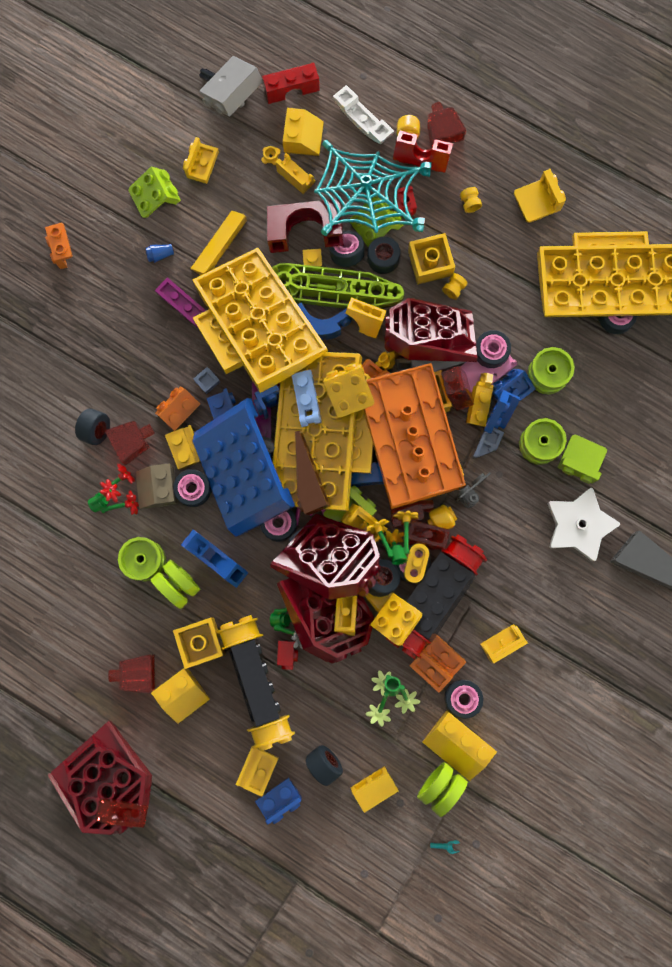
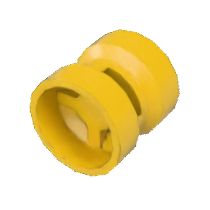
(470, 199)
(454, 287)

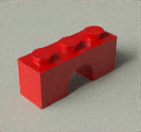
(301, 77)
(409, 152)

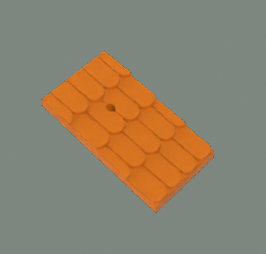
(409, 422)

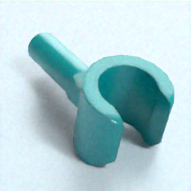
(446, 846)

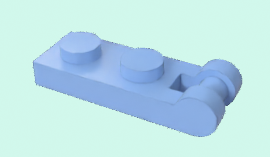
(306, 397)

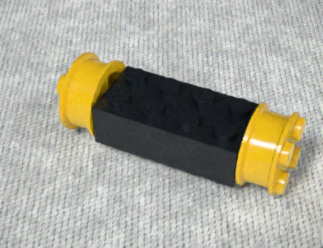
(254, 684)

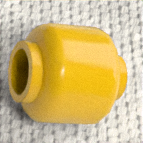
(409, 124)
(442, 517)

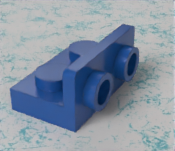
(515, 382)
(267, 398)
(221, 403)
(502, 411)
(278, 801)

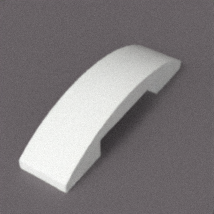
(361, 117)

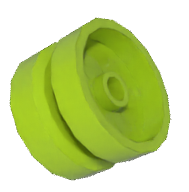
(551, 370)
(550, 433)
(131, 555)
(177, 582)
(442, 789)

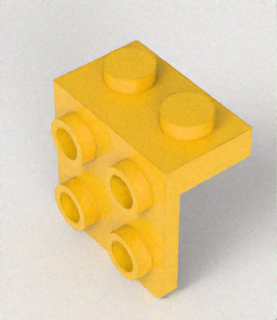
(540, 197)
(348, 390)
(396, 619)

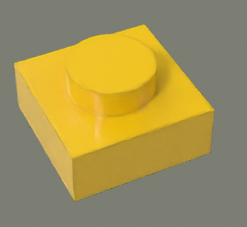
(312, 257)

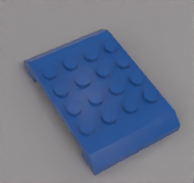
(241, 469)

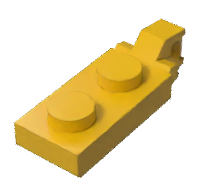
(482, 397)

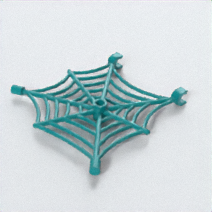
(365, 187)

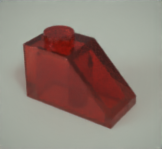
(431, 536)
(121, 813)

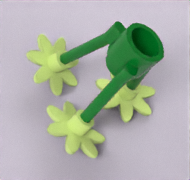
(390, 687)

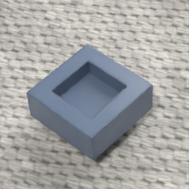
(206, 380)

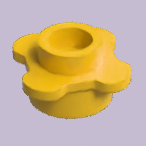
(270, 150)
(386, 360)

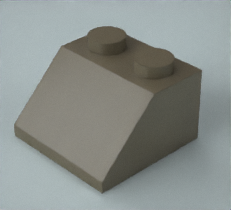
(156, 486)

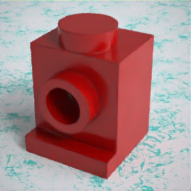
(410, 197)
(286, 654)

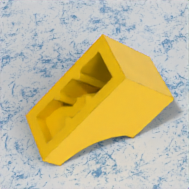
(367, 317)

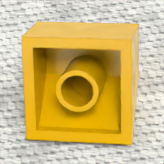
(302, 132)
(180, 695)

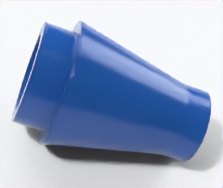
(158, 252)

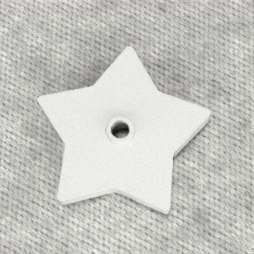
(567, 529)

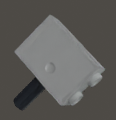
(230, 85)

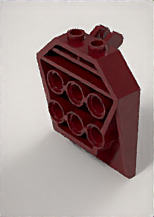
(430, 332)
(330, 559)
(325, 642)
(80, 768)

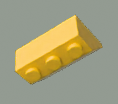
(459, 746)

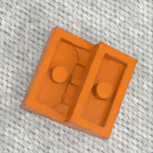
(438, 664)

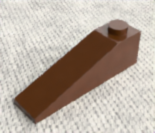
(309, 485)

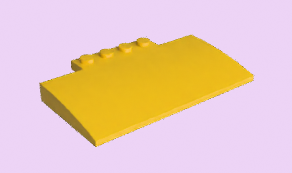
(606, 276)
(255, 321)
(335, 444)

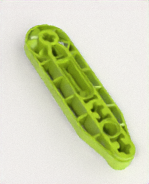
(345, 287)

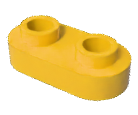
(416, 563)

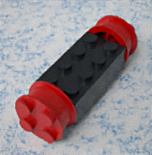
(441, 592)

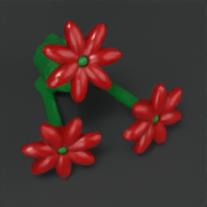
(101, 499)

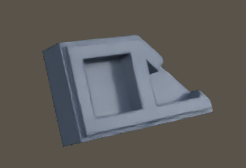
(488, 443)

